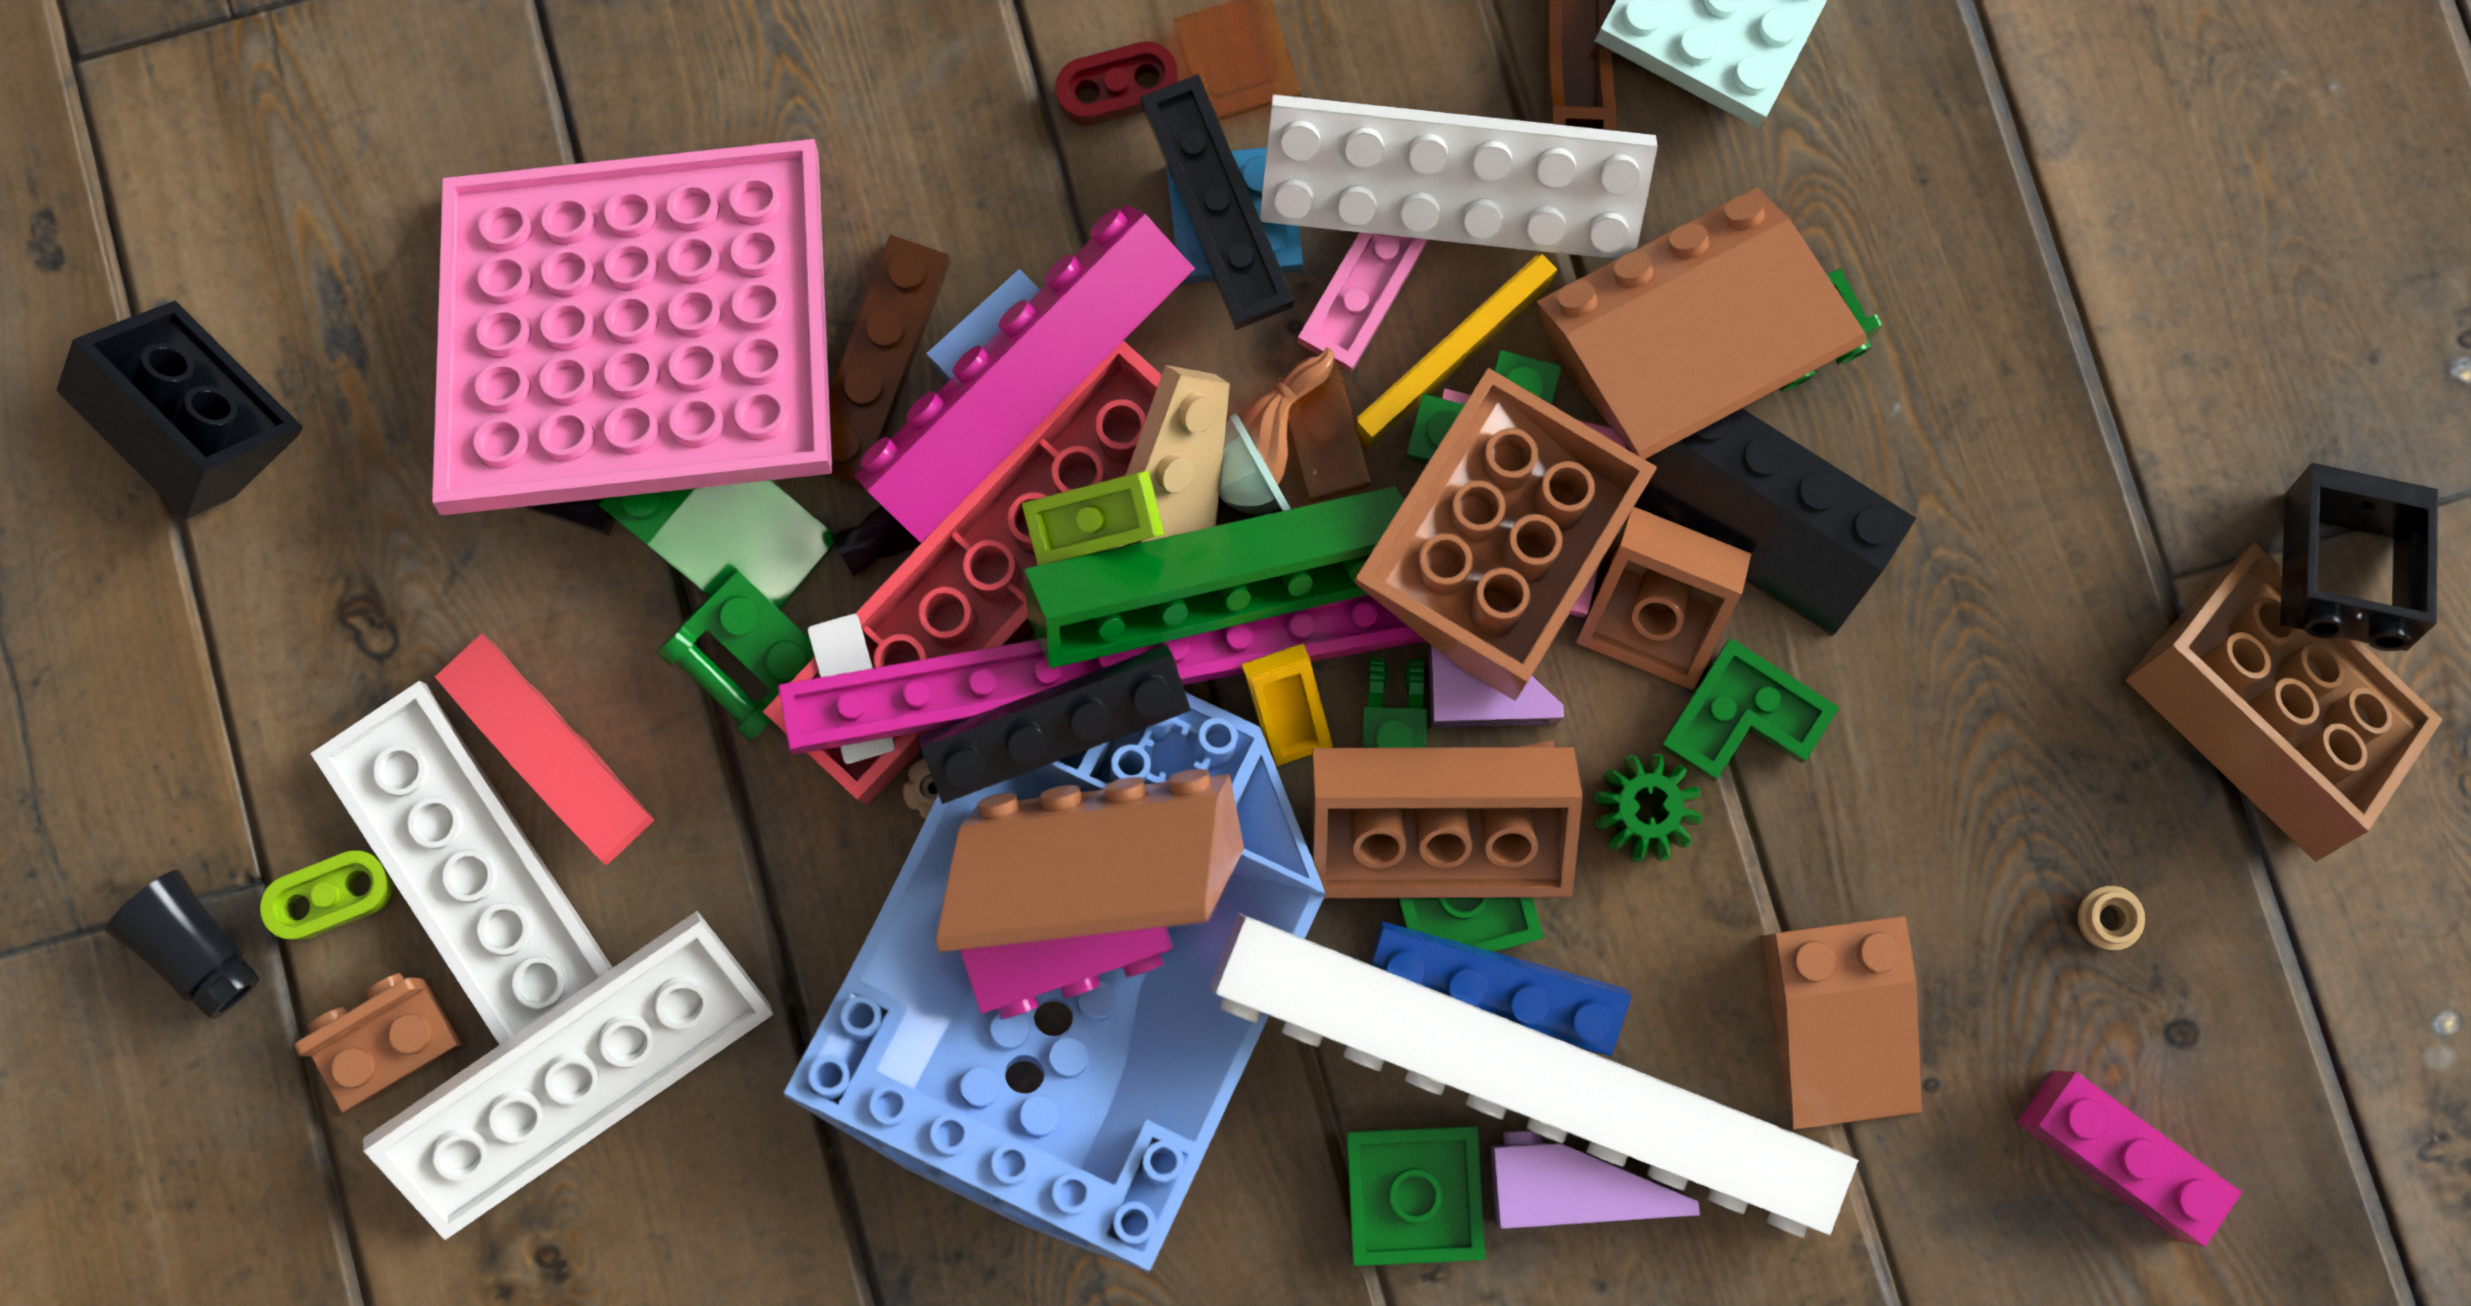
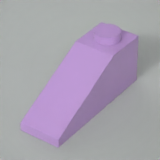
(1558, 1185)

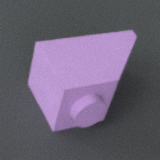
(1466, 701)

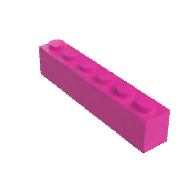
(1023, 370)

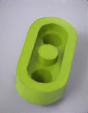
(329, 893)

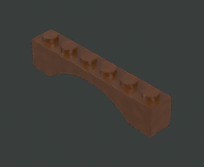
(1577, 67)

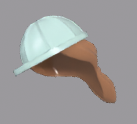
(1257, 440)

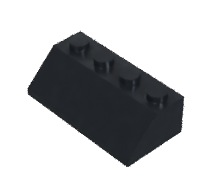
(1808, 525)

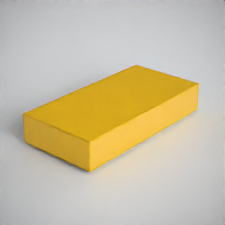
(1287, 704)

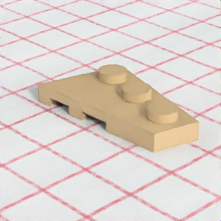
(1184, 448)

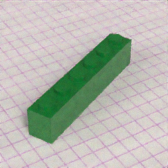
(1205, 578)

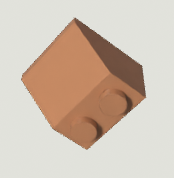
(1664, 598)

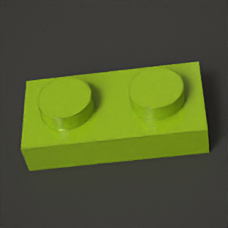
(1093, 518)

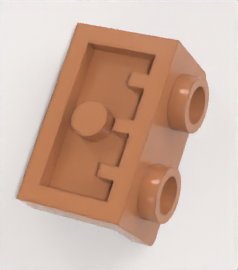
(380, 1040)

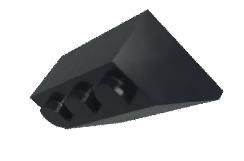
(176, 407)

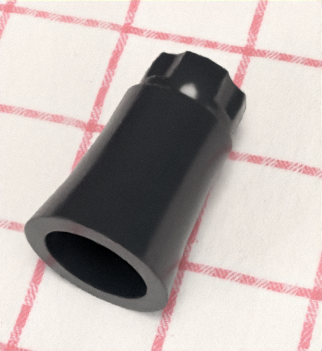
(184, 944)

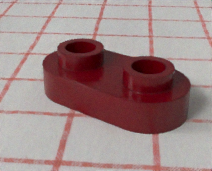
(1114, 78)

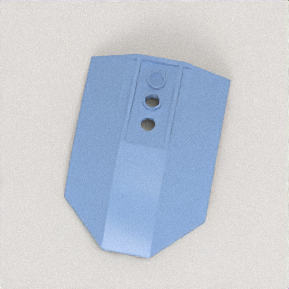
(1136, 1075)

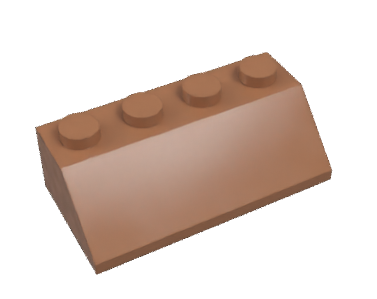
(1445, 822)

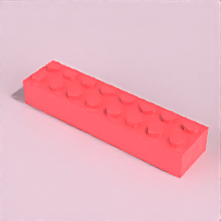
(968, 575)

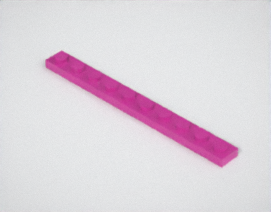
(961, 685)

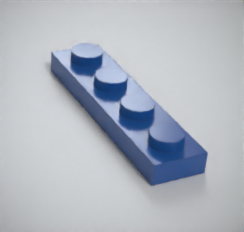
(1527, 993)

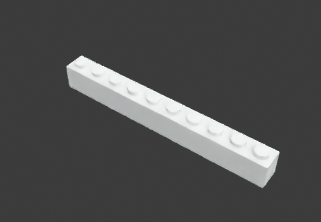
(1531, 1074)

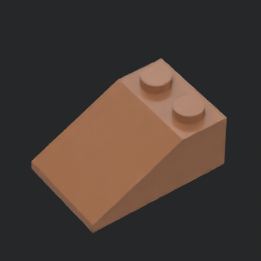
(1845, 1021)

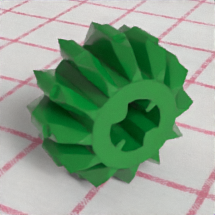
(1669, 808)

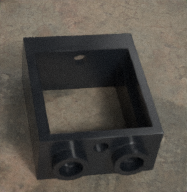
(2372, 506)

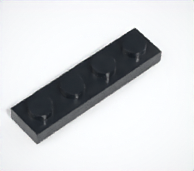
(1217, 202)
(1054, 723)

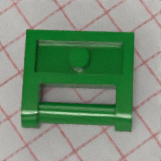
(754, 634)

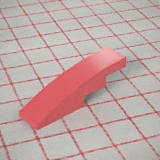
(544, 749)

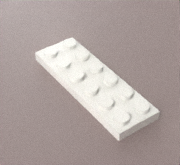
(1456, 177)
(461, 861)
(568, 1076)

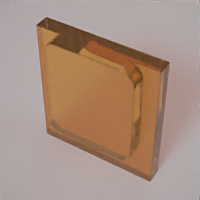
(1238, 55)

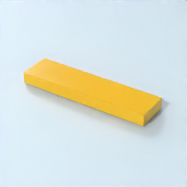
(1455, 350)

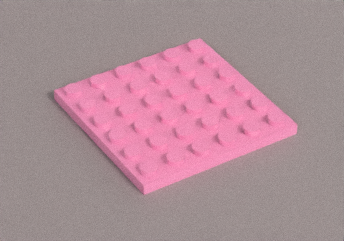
(631, 328)

